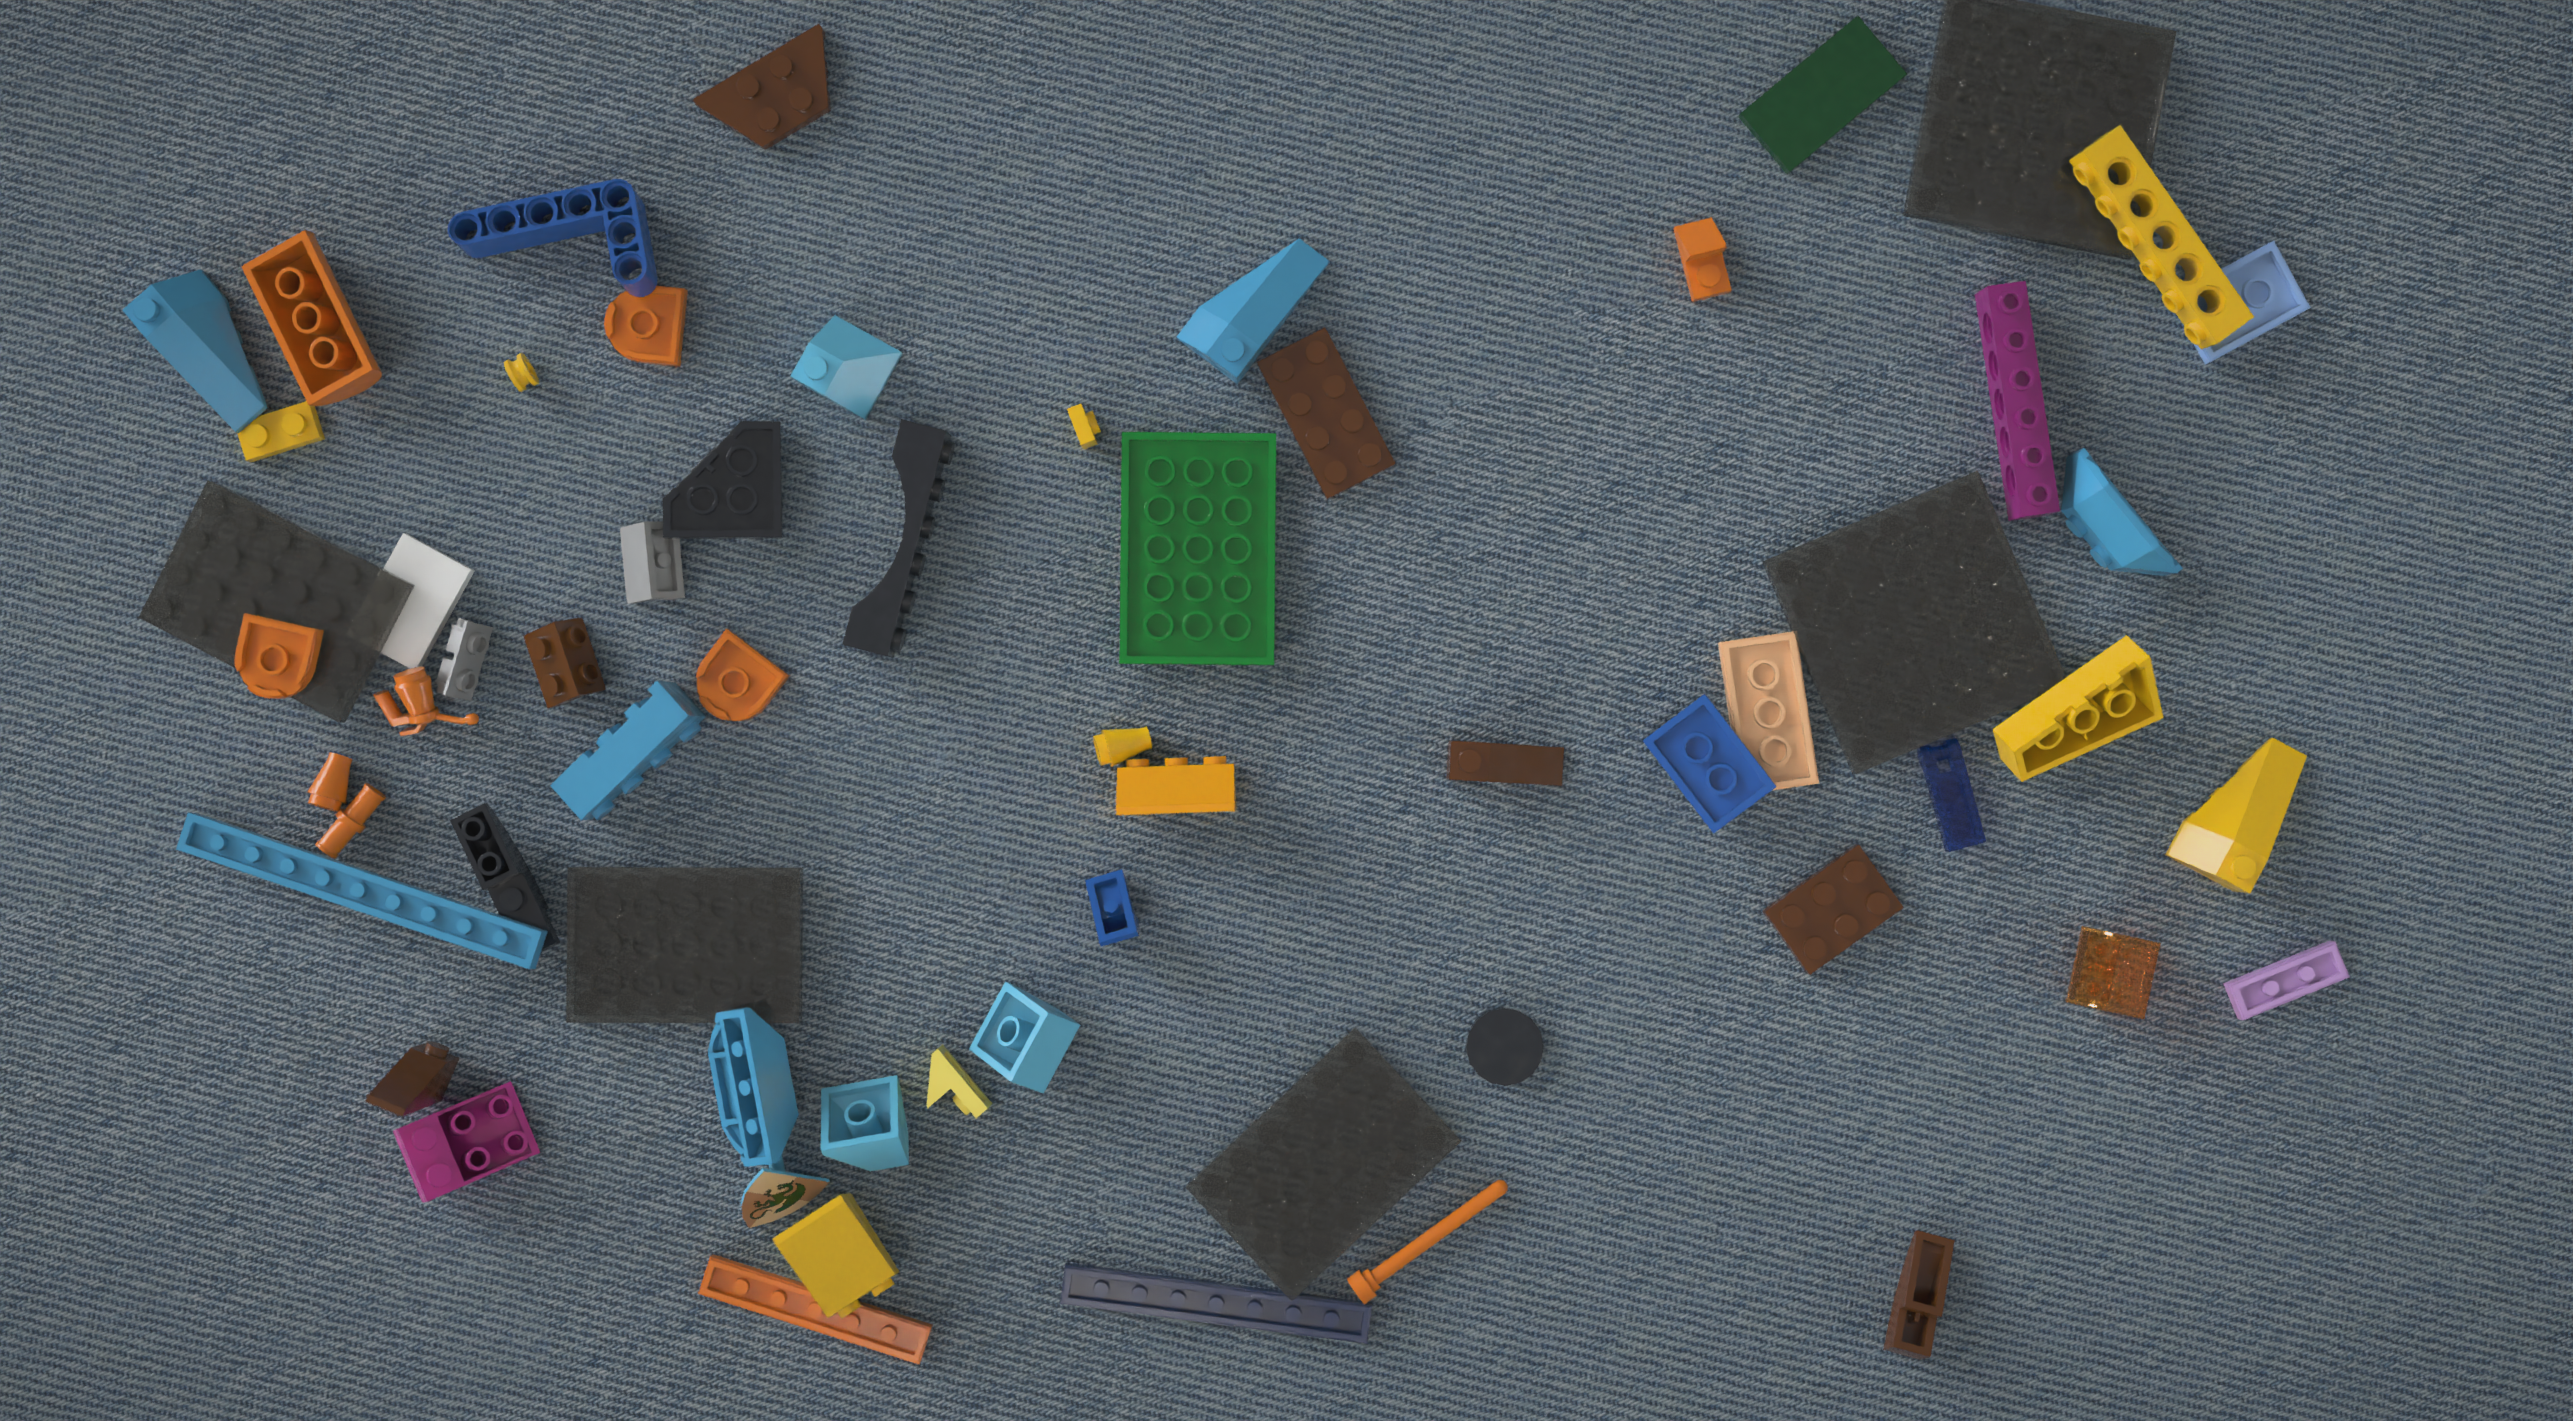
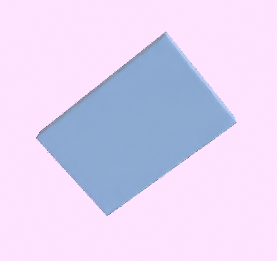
(2268, 292)

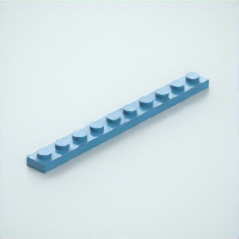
(362, 890)

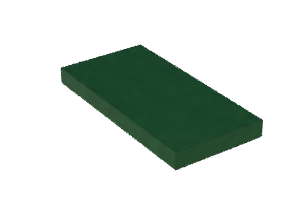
(1822, 95)

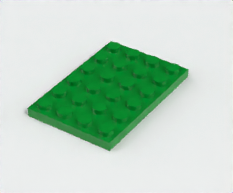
(1197, 548)

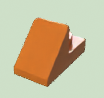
(1702, 259)

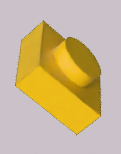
(1084, 425)

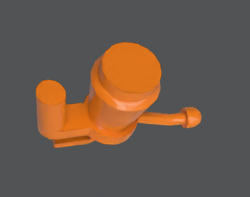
(417, 695)

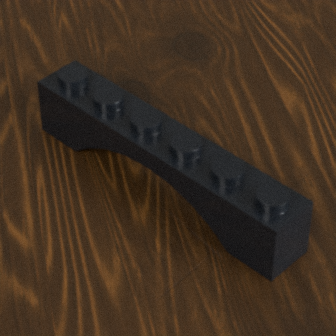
(878, 618)

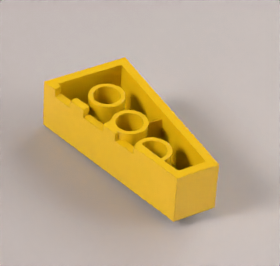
(2082, 712)

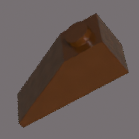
(1505, 763)
(415, 1080)

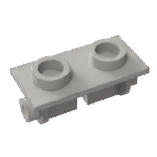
(460, 676)

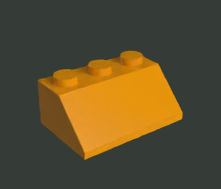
(1175, 787)

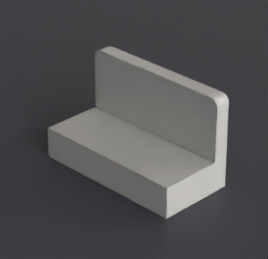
(651, 563)

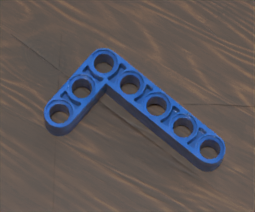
(566, 224)

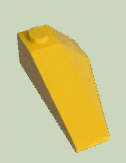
(2240, 821)

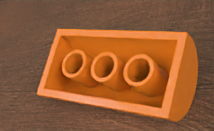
(312, 321)

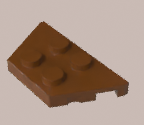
(774, 92)

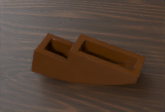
(1919, 1296)

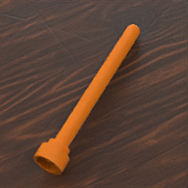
(1367, 1282)

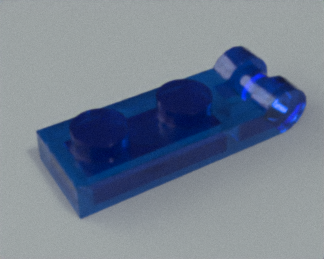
(1951, 796)

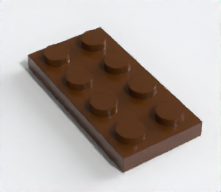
(1326, 413)

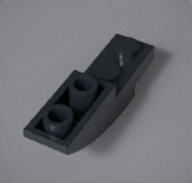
(503, 870)

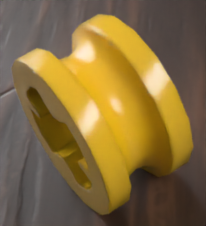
(521, 372)

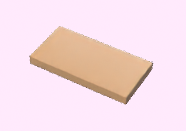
(1770, 706)

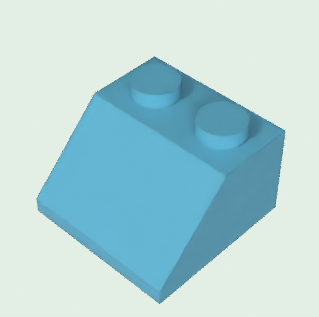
(1024, 1038)

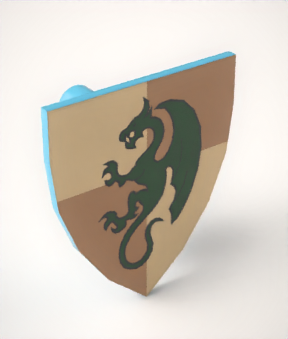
(777, 1194)

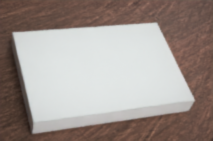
(436, 591)

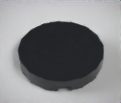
(1504, 1046)

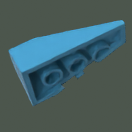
(1246, 315)
(194, 332)

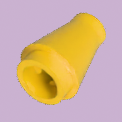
(1121, 744)

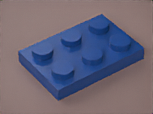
(1709, 763)

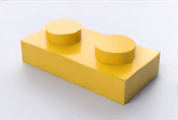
(281, 432)

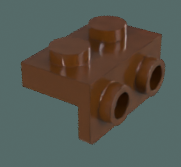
(564, 661)

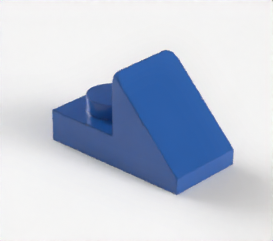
(1112, 908)

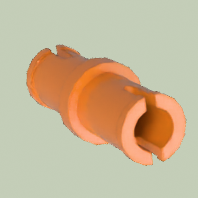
(350, 821)

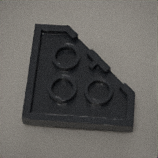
(732, 489)

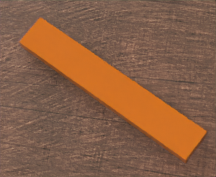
(793, 1303)

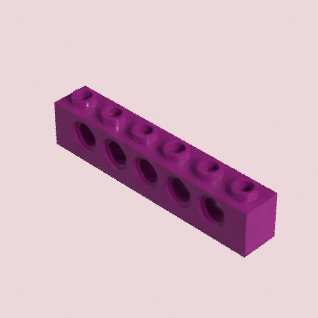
(2017, 401)

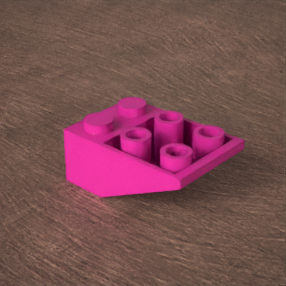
(466, 1142)

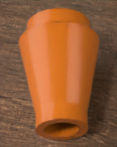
(331, 783)

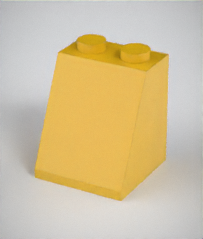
(837, 1256)

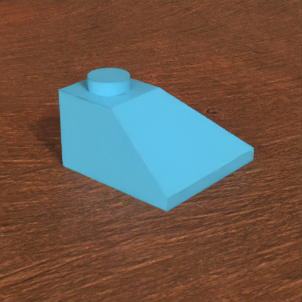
(846, 366)
(865, 1124)

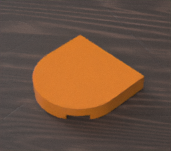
(648, 326)
(276, 656)
(737, 679)

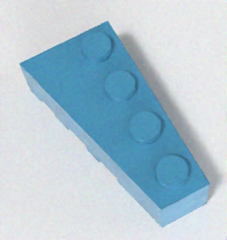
(629, 751)

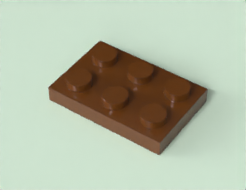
(1832, 909)

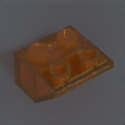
(2113, 972)

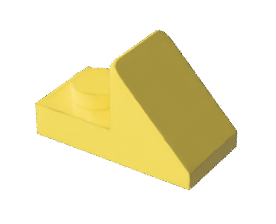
(947, 1075)

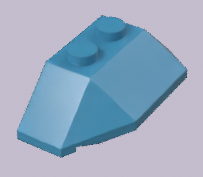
(2109, 522)
(752, 1085)

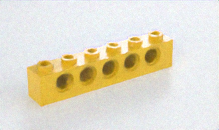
(2180, 242)

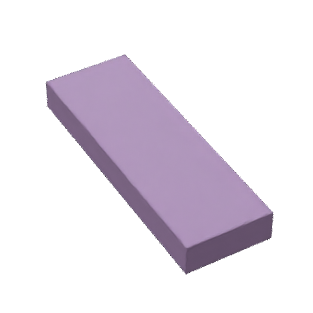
(2286, 980)

